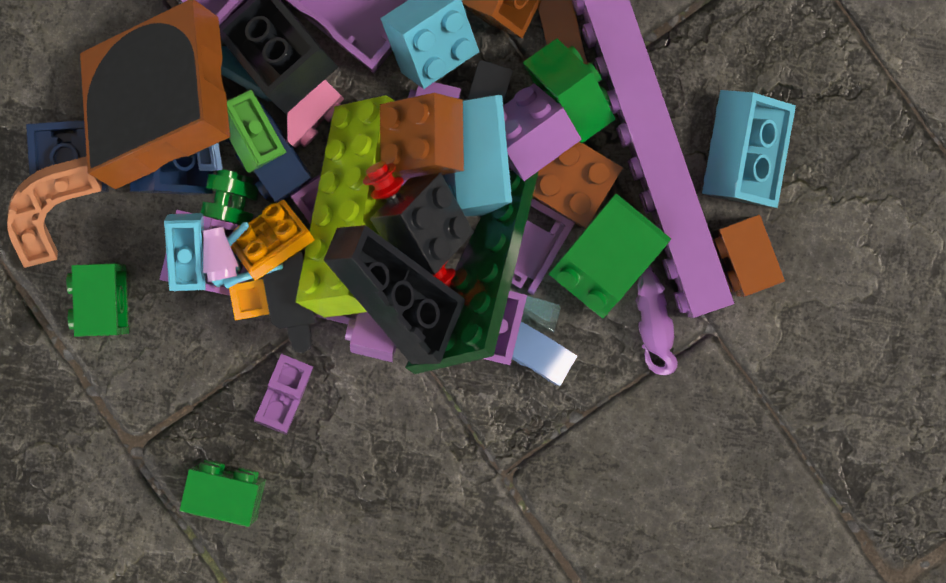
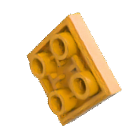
(271, 239)

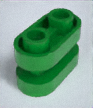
(227, 184)

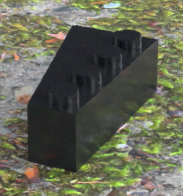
(396, 292)

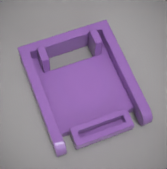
(539, 248)

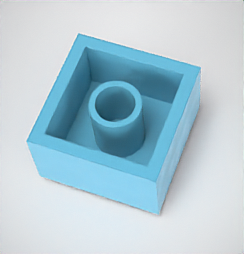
(429, 38)

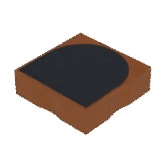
(153, 94)

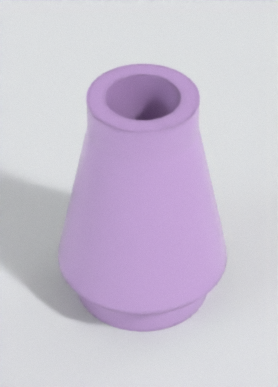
(217, 255)

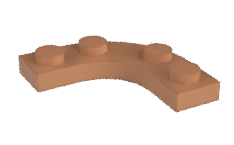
(36, 198)

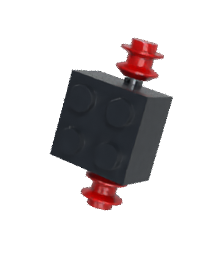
(419, 218)

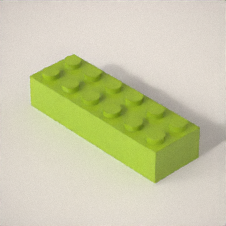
(341, 202)

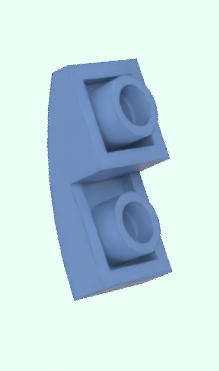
(542, 354)

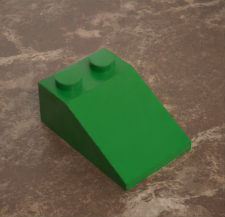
(609, 256)

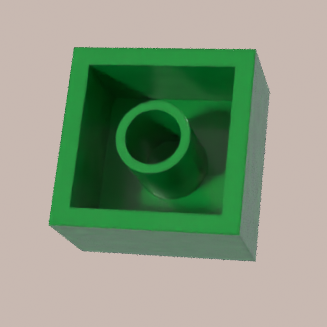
(572, 85)
(98, 300)
(223, 493)

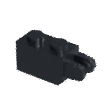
(284, 312)

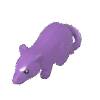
(655, 324)

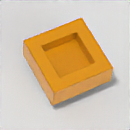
(249, 299)

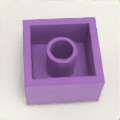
(536, 131)

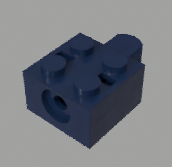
(52, 145)

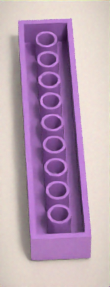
(655, 154)

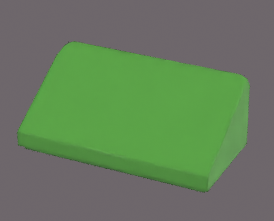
(252, 132)

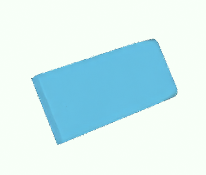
(185, 251)

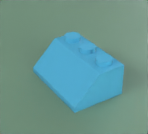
(748, 148)
(486, 176)

